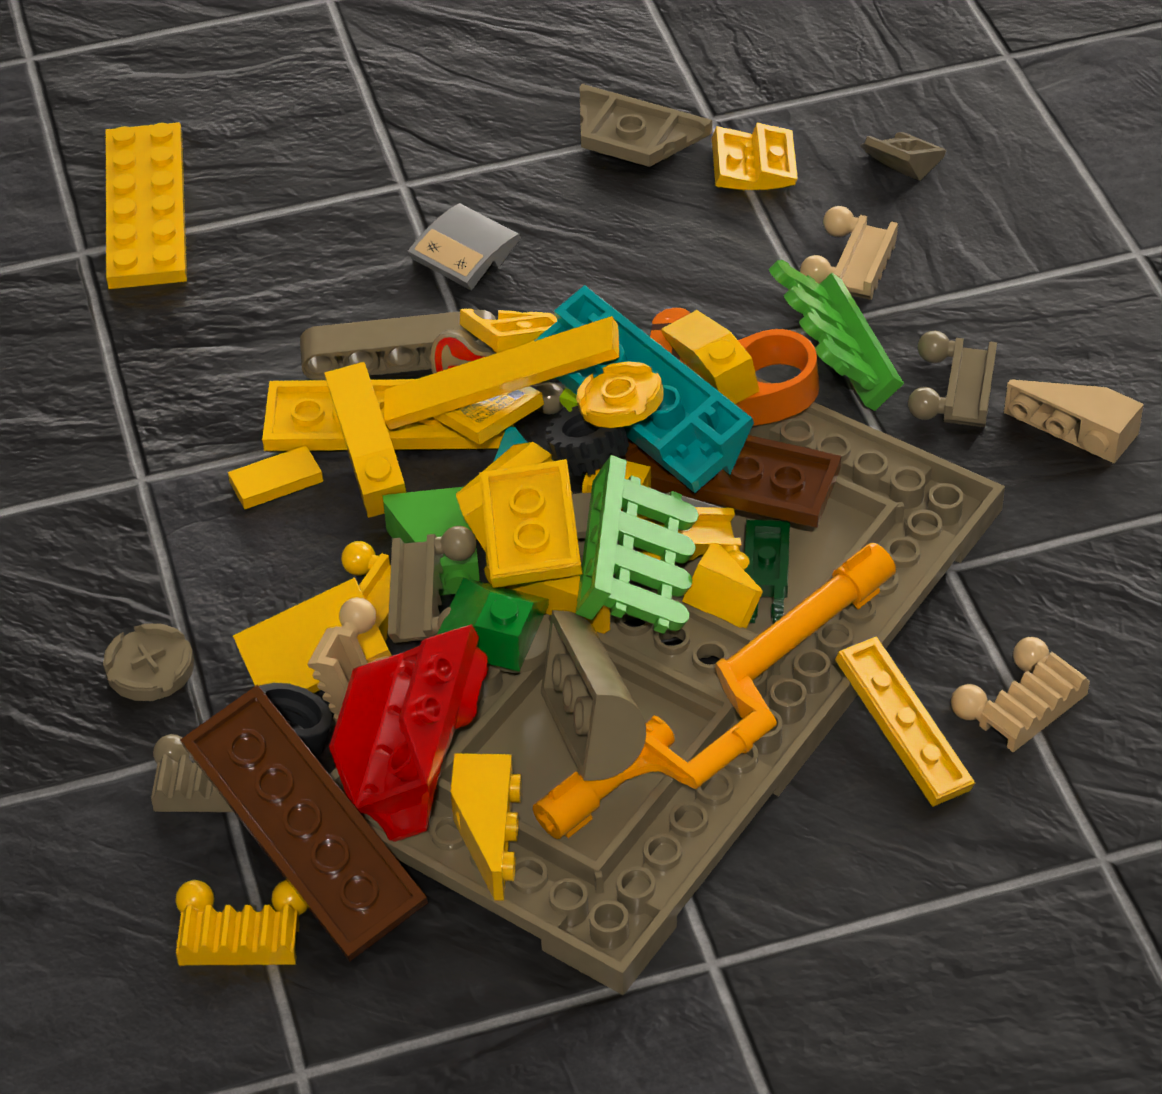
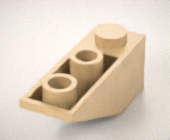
(1078, 414)

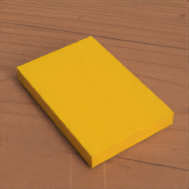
(530, 523)
(283, 644)

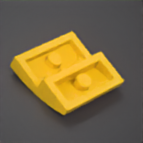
(754, 159)

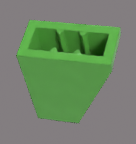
(425, 513)

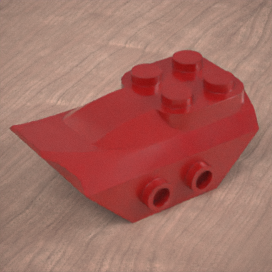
(400, 726)

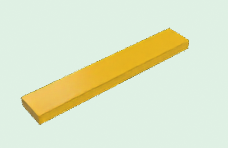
(501, 373)

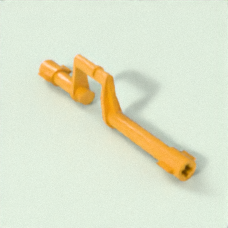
(855, 581)

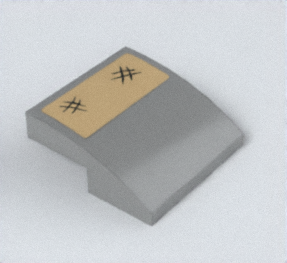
(463, 245)

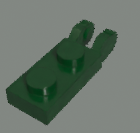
(769, 561)

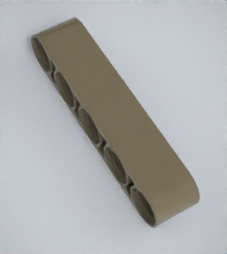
(382, 344)

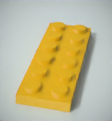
(145, 206)
(305, 415)

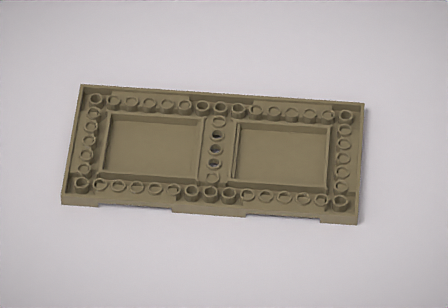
(624, 877)

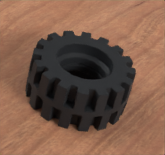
(583, 443)

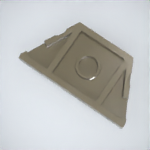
(636, 128)

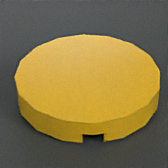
(620, 395)

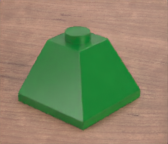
(501, 617)

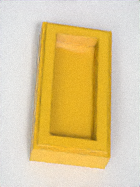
(275, 477)

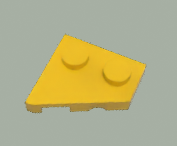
(509, 330)

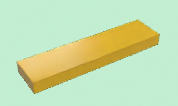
(904, 721)

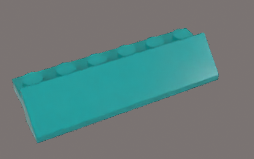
(695, 425)

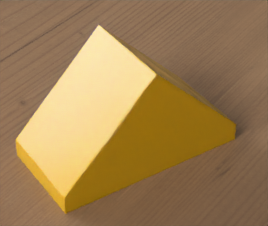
(723, 588)

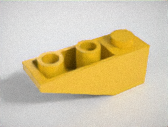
(482, 808)

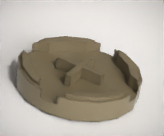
(148, 662)

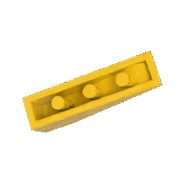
(365, 436)

